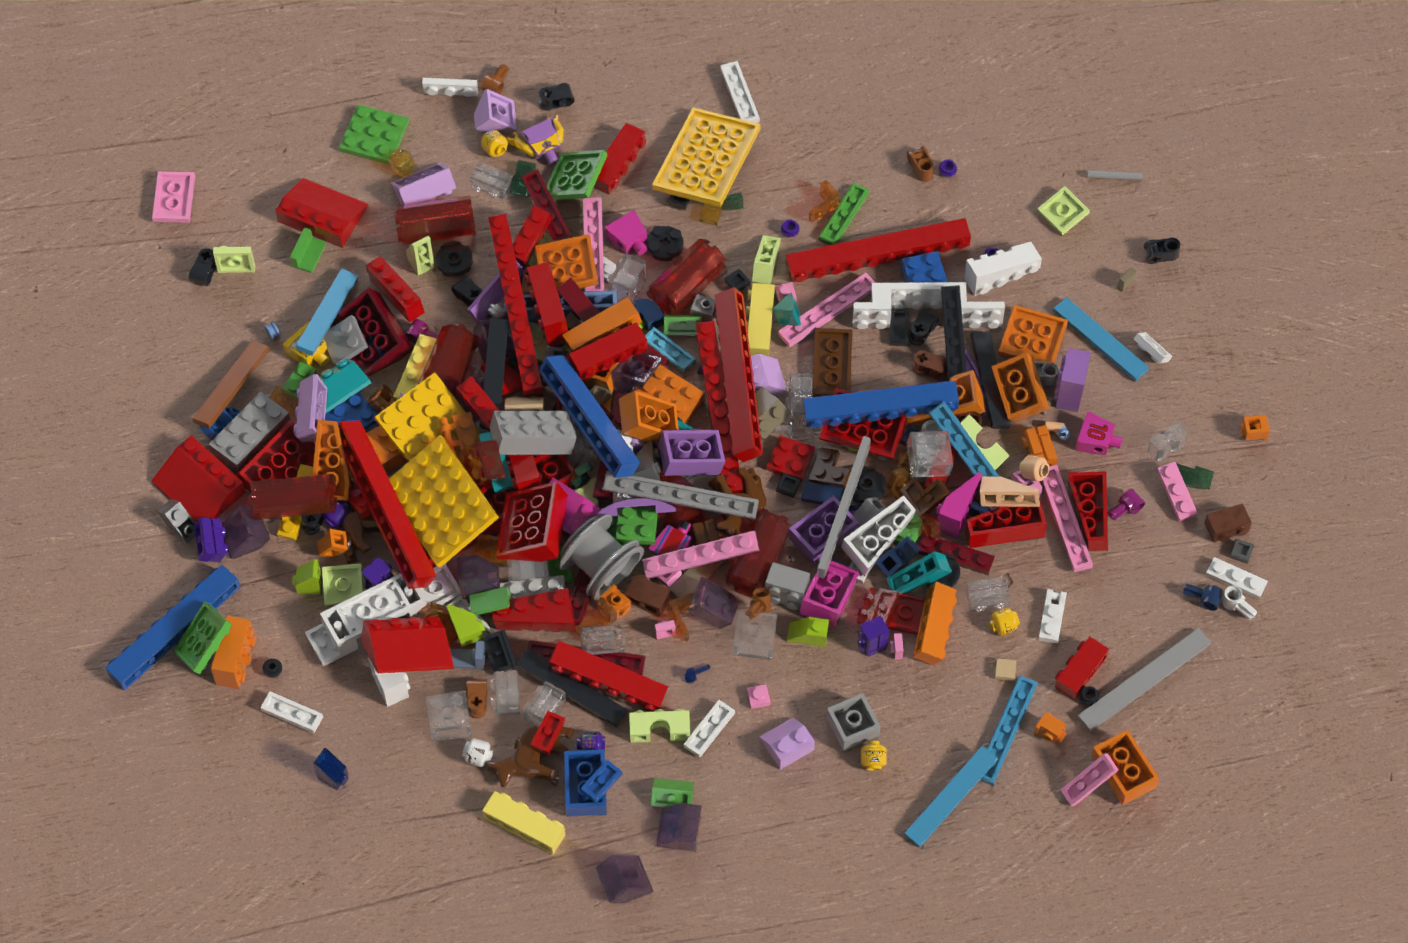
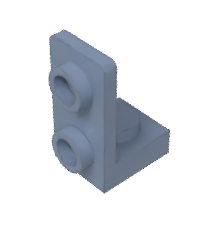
(469, 658)

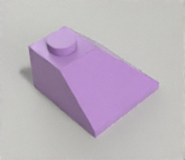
(495, 113)

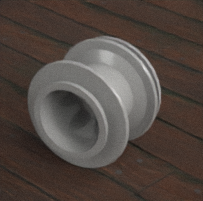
(600, 555)

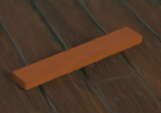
(230, 384)

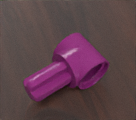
(416, 328)
(1129, 503)

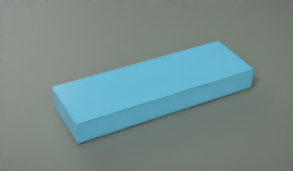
(677, 356)

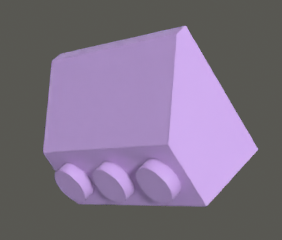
(424, 185)
(311, 407)

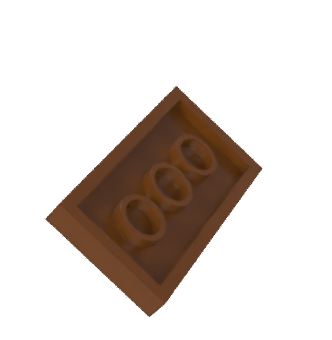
(832, 361)

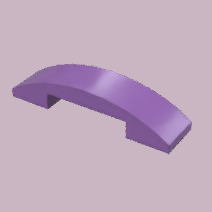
(613, 508)

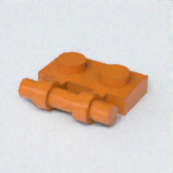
(464, 430)

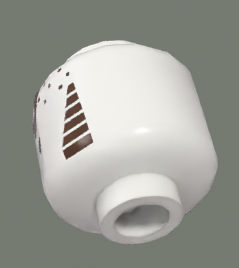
(477, 752)

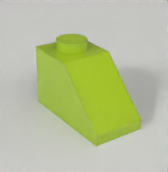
(308, 578)
(466, 625)
(809, 631)

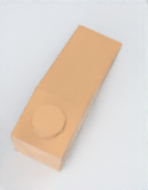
(1007, 493)

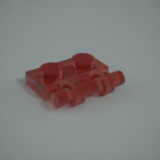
(883, 605)

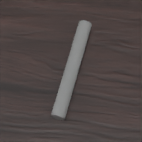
(1114, 175)

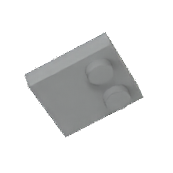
(345, 340)

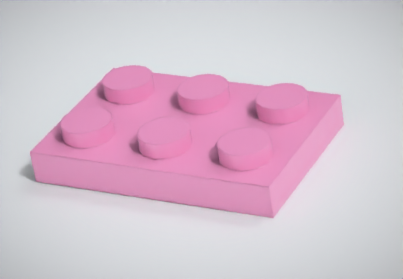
(173, 197)

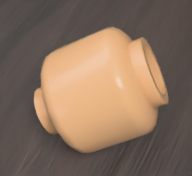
(1034, 468)

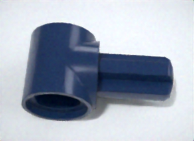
(1209, 596)

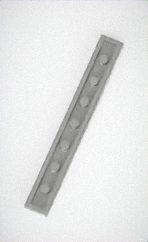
(682, 495)
(843, 507)
(1144, 680)

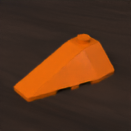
(969, 397)
(330, 457)

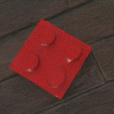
(790, 457)

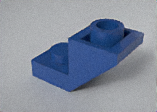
(221, 422)

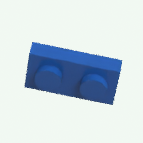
(601, 781)

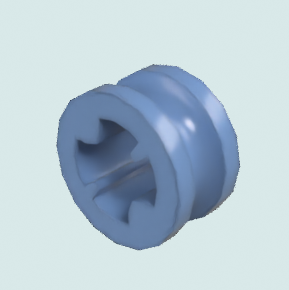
(272, 330)

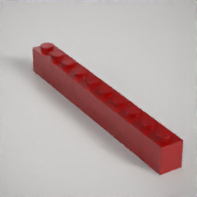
(877, 250)
(515, 305)
(738, 375)
(716, 396)
(385, 506)

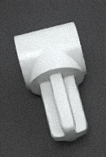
(1238, 604)

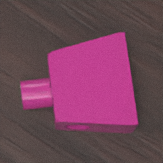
(628, 233)

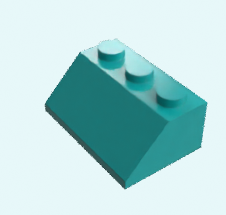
(343, 382)

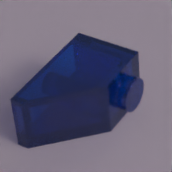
(330, 769)

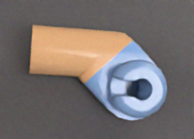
(1059, 428)

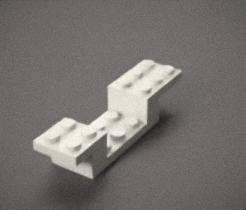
(918, 296)
(387, 600)

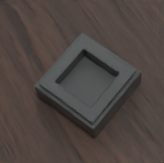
(1241, 551)

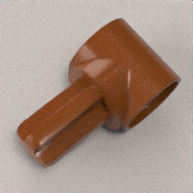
(495, 81)
(760, 603)

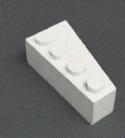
(1001, 267)
(875, 536)

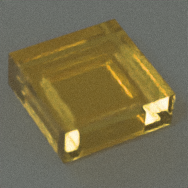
(710, 214)

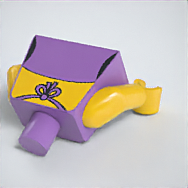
(540, 139)

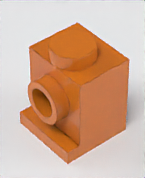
(1254, 427)
(332, 544)
(621, 607)
(1050, 728)

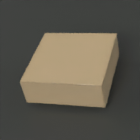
(1005, 669)

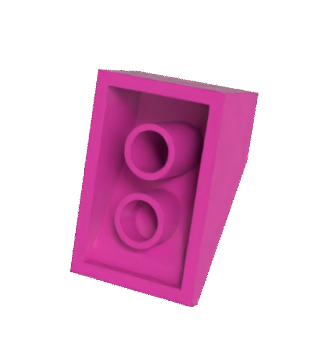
(956, 507)
(577, 509)
(829, 595)

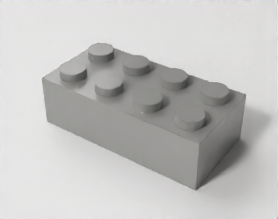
(248, 432)
(533, 432)

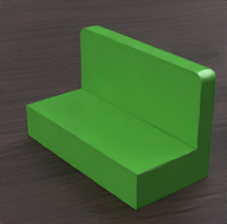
(307, 251)
(490, 600)
(671, 792)

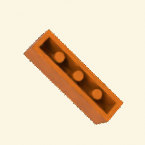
(603, 324)
(935, 623)

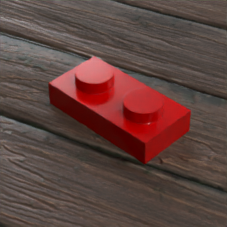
(548, 732)

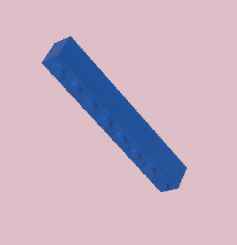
(879, 404)
(589, 416)
(170, 628)

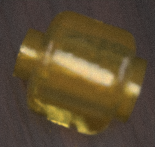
(402, 162)

